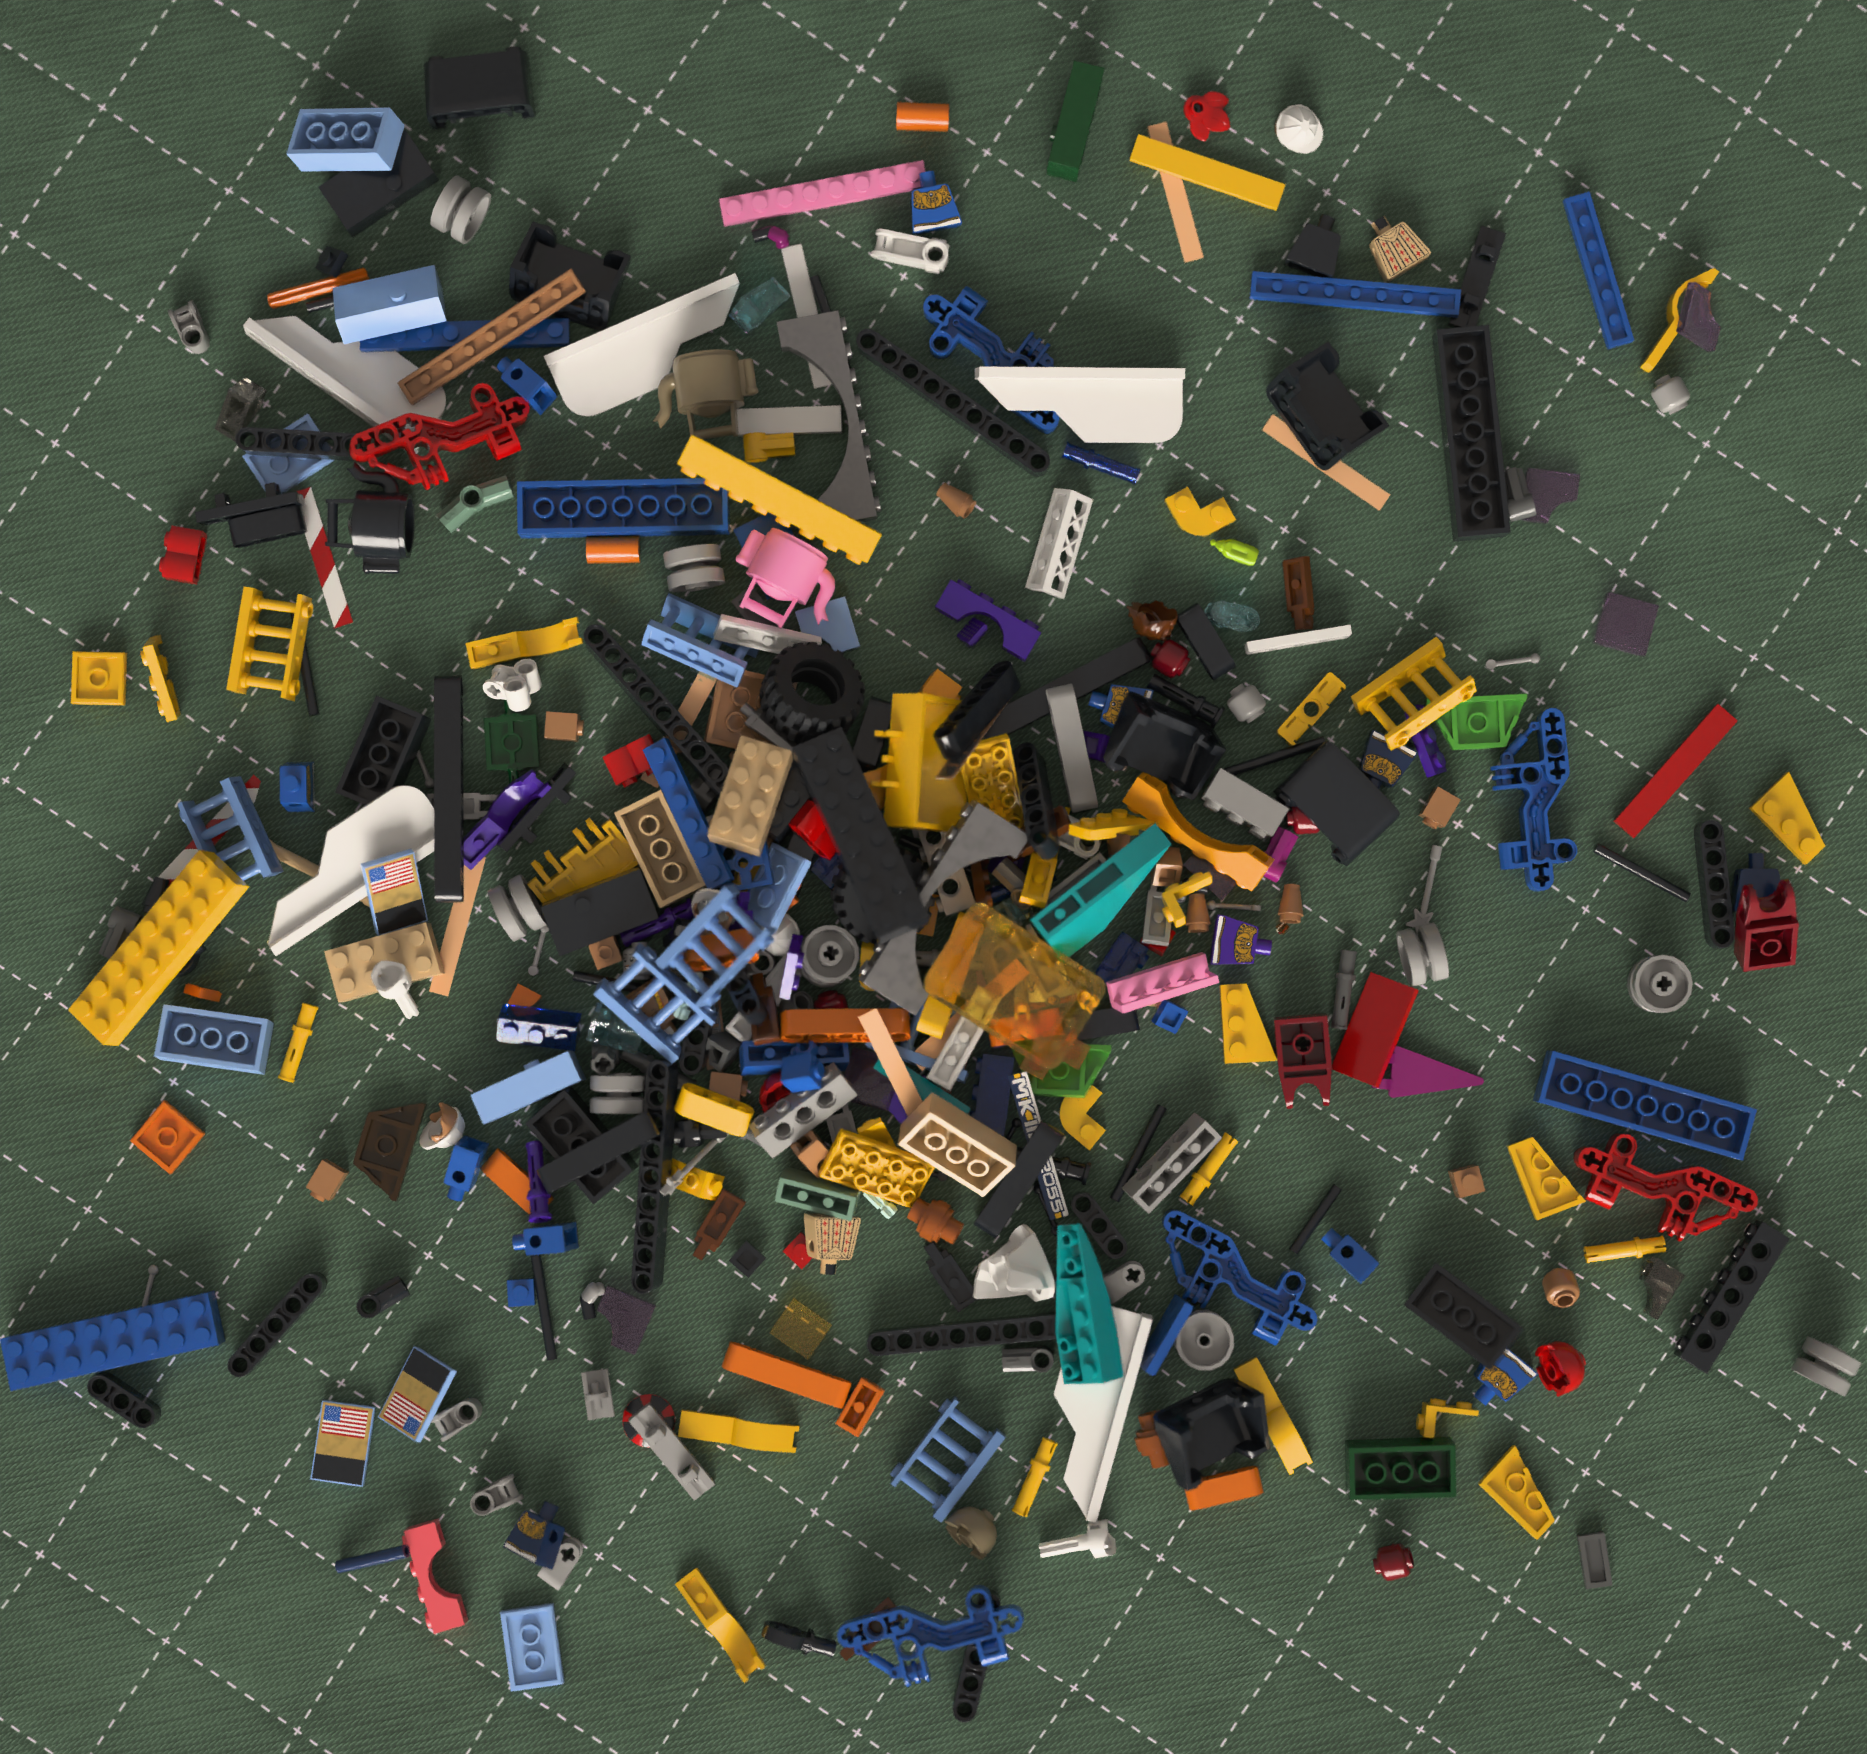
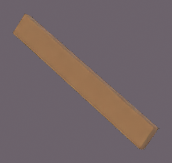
(491, 337)

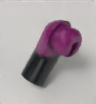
(773, 233)

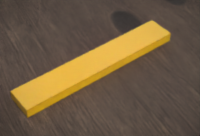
(1207, 172)

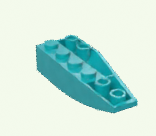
(1099, 896)
(1084, 1313)

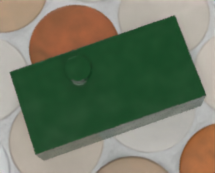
(1074, 121)
(1400, 1468)

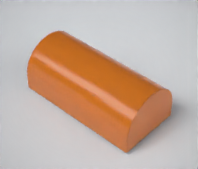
(922, 116)
(613, 549)
(860, 1406)

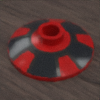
(660, 1405)

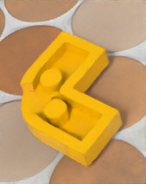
(1196, 520)
(1077, 1122)

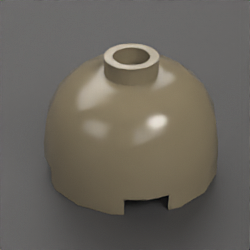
(973, 1529)

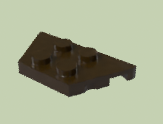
(388, 1146)

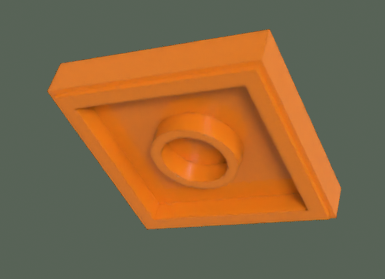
(167, 1137)

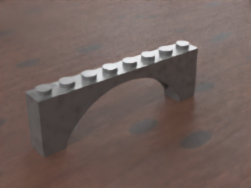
(822, 343)
(975, 837)

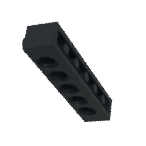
(1745, 1290)

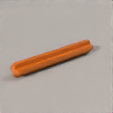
(315, 288)

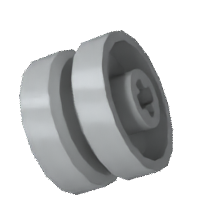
(460, 209)
(694, 568)
(514, 909)
(841, 948)
(1422, 954)
(1675, 984)
(619, 1093)
(1212, 1352)
(1826, 1366)

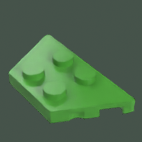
(1481, 721)
(1065, 1079)

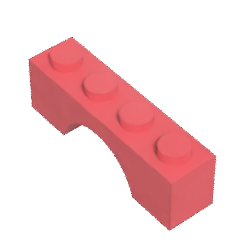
(443, 1608)

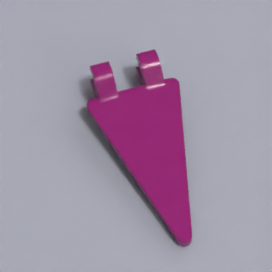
(1418, 1074)

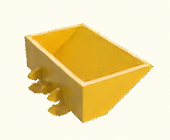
(914, 760)

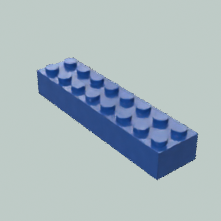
(621, 508)
(1644, 1105)
(112, 1340)

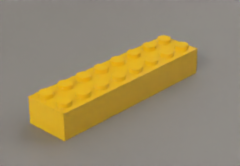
(778, 498)
(158, 948)

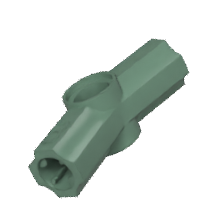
(489, 493)

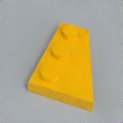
(165, 689)
(1242, 1027)
(1517, 1494)

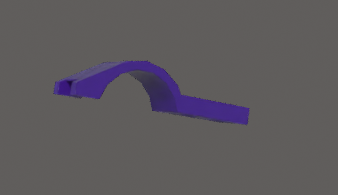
(500, 816)

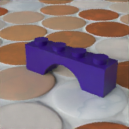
(960, 602)

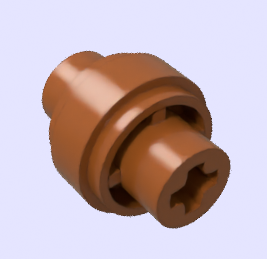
(935, 1220)
(1148, 1441)

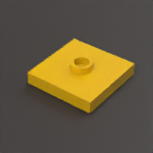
(98, 678)

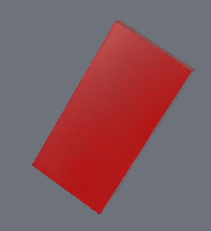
(1374, 1029)

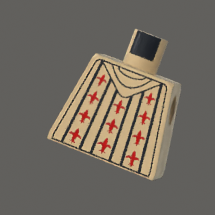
(1396, 249)
(830, 1239)

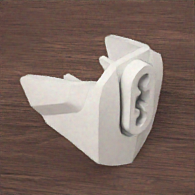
(1015, 1270)

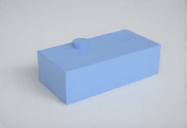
(345, 139)
(389, 304)
(214, 1039)
(528, 1086)

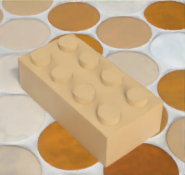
(750, 796)
(660, 849)
(353, 963)
(957, 1144)

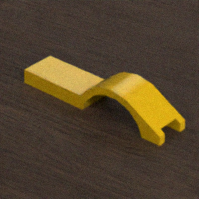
(1673, 318)
(523, 644)
(1038, 879)
(1279, 1423)
(737, 1431)
(720, 1623)

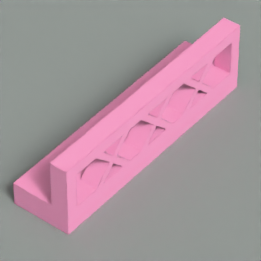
(1160, 983)

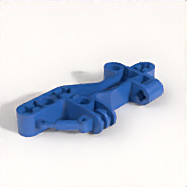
(962, 328)
(1535, 841)
(1275, 1302)
(928, 1631)

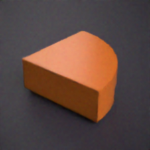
(204, 993)
(524, 997)

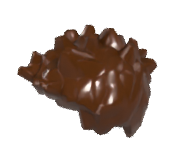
(1153, 619)

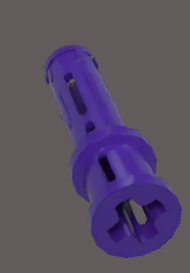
(664, 922)
(537, 1195)

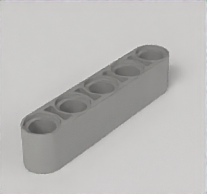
(1071, 748)

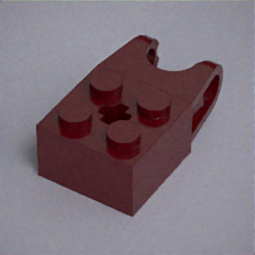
(1766, 928)
(1303, 1065)

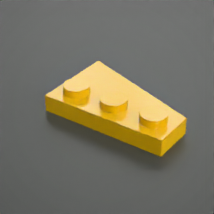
(1788, 819)
(1108, 824)
(1541, 1180)

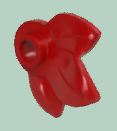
(1210, 116)

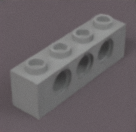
(950, 903)
(799, 1122)
(1171, 1162)

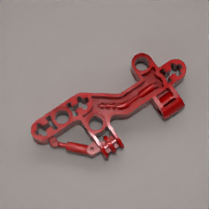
(435, 435)
(1617, 1172)

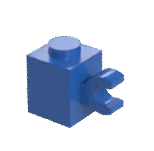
(803, 1070)

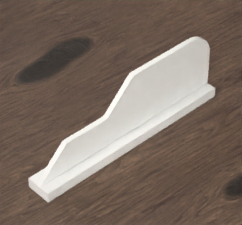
(638, 351)
(354, 378)
(1095, 402)
(383, 827)
(1099, 1415)

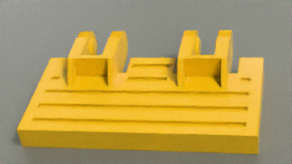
(600, 861)

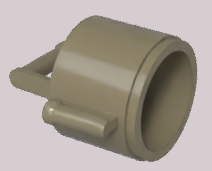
(707, 386)

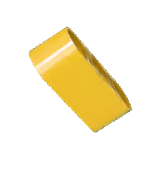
(714, 1109)

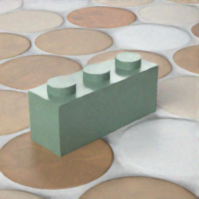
(817, 1194)

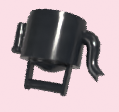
(378, 523)

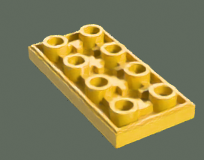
(992, 779)
(876, 1168)

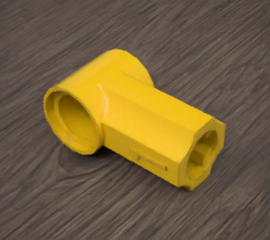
(760, 447)

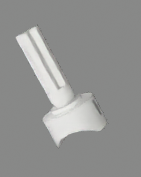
(395, 985)
(1096, 1539)

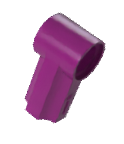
(1279, 849)

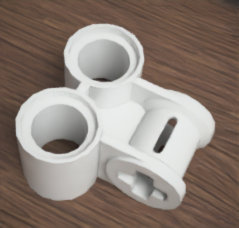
(514, 684)

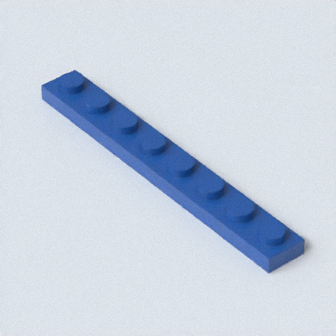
(1355, 294)
(447, 334)

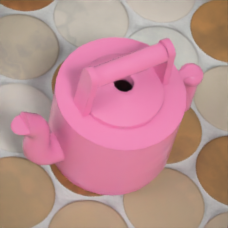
(786, 572)

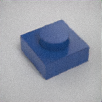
(1169, 1016)
(521, 1292)

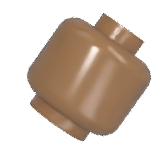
(1561, 1287)

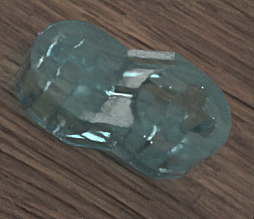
(1244, 618)

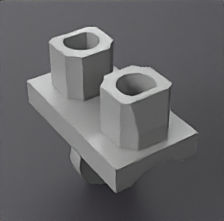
(598, 1394)

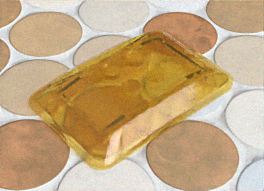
(1014, 986)

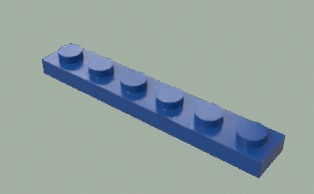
(1598, 270)
(687, 813)

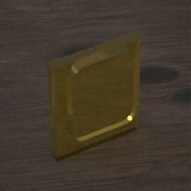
(800, 1328)

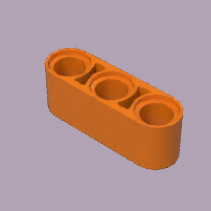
(719, 950)
(509, 1178)
(1225, 1488)

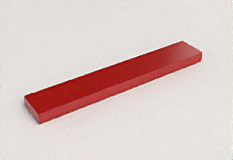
(1675, 770)

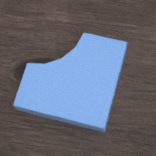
(837, 632)

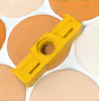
(1321, 695)

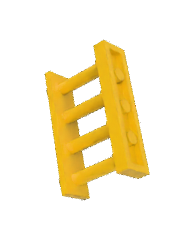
(249, 628)
(1399, 675)

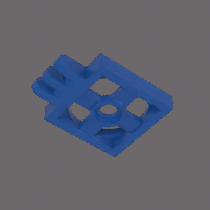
(745, 874)

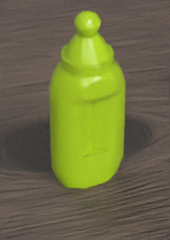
(1237, 551)

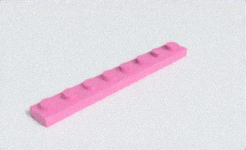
(821, 193)

